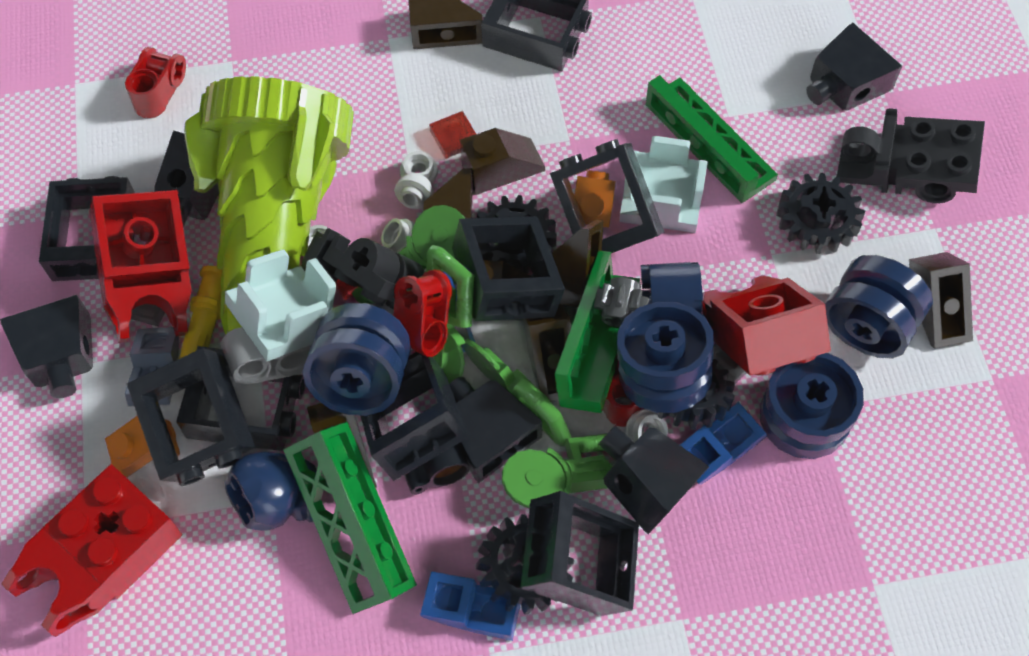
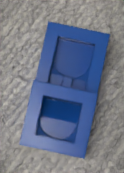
(724, 441)
(468, 606)

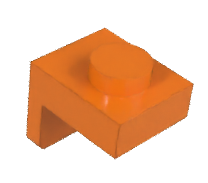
(595, 196)
(129, 447)

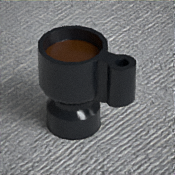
(439, 471)

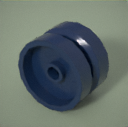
(878, 306)
(665, 357)
(357, 359)
(811, 406)

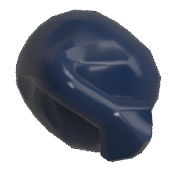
(266, 491)

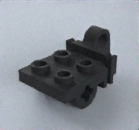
(922, 154)
(362, 264)

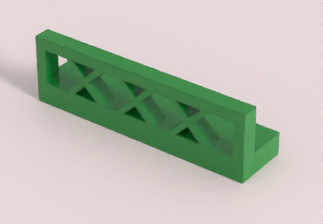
(706, 144)
(590, 349)
(356, 513)

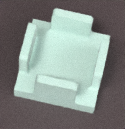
(673, 184)
(281, 305)

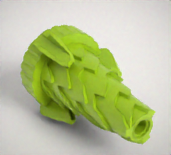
(273, 161)

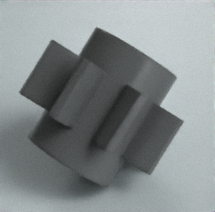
(619, 300)

